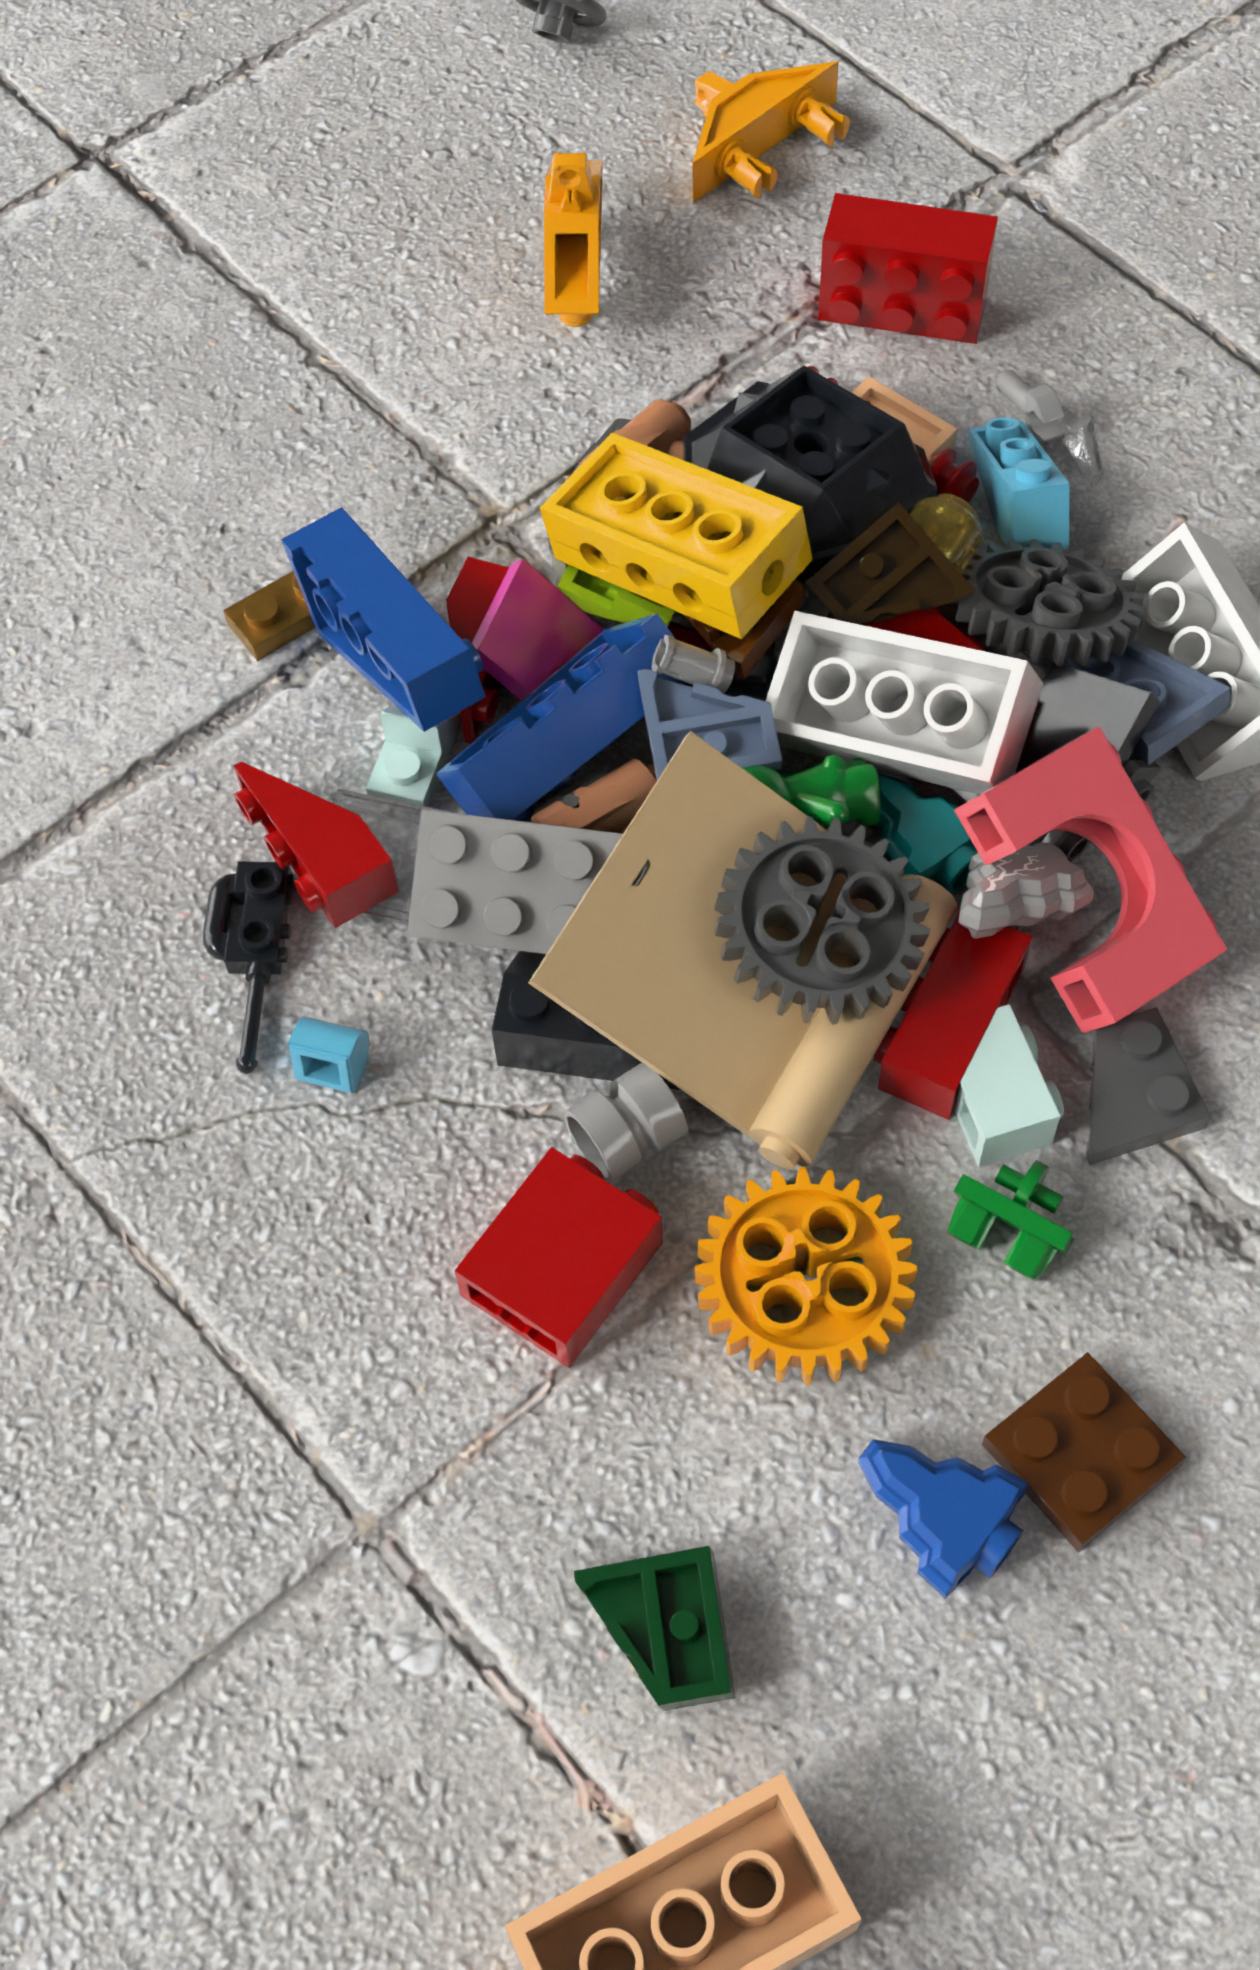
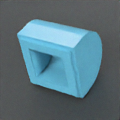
(328, 1054)

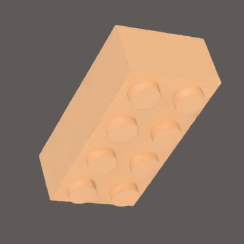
(717, 1895)

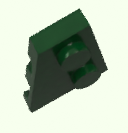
(666, 1623)

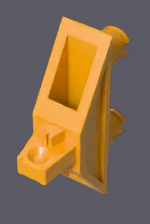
(755, 116)
(572, 237)

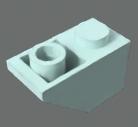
(1003, 1095)

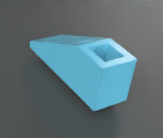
(1021, 484)

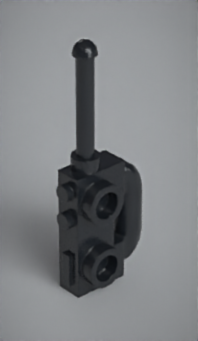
(260, 938)

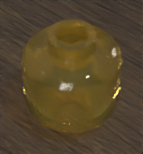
(951, 526)

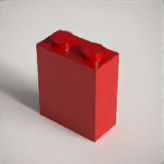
(561, 1255)

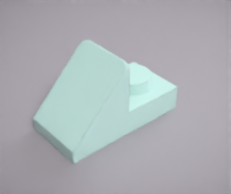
(411, 758)

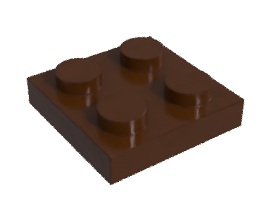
(1083, 1451)

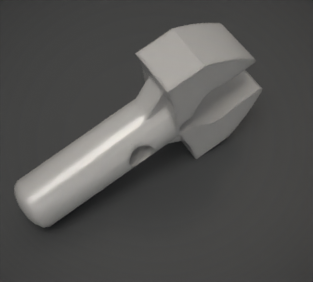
(1037, 403)

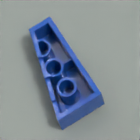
(382, 621)
(557, 725)

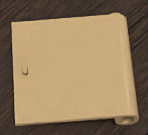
(653, 974)

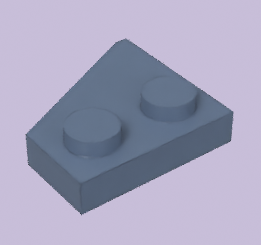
(734, 726)

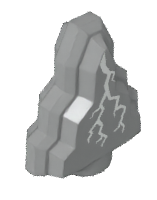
(1022, 890)

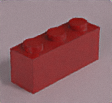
(949, 1015)

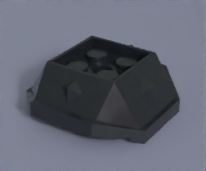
(817, 451)

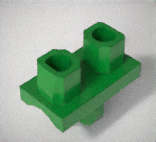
(1037, 1238)

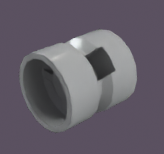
(619, 1126)

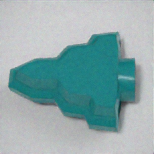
(925, 834)

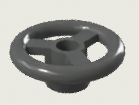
(555, 17)

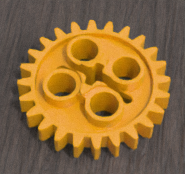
(825, 1329)

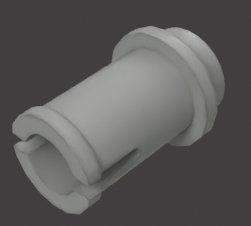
(693, 663)

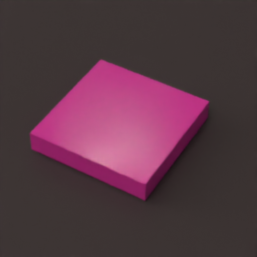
(530, 630)

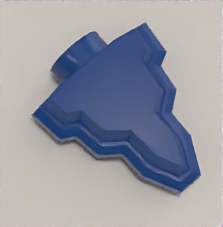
(946, 1510)

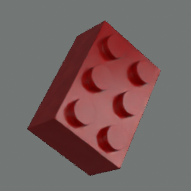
(906, 267)

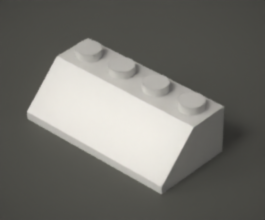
(1212, 624)

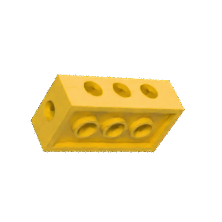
(677, 534)

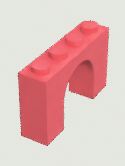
(1161, 922)

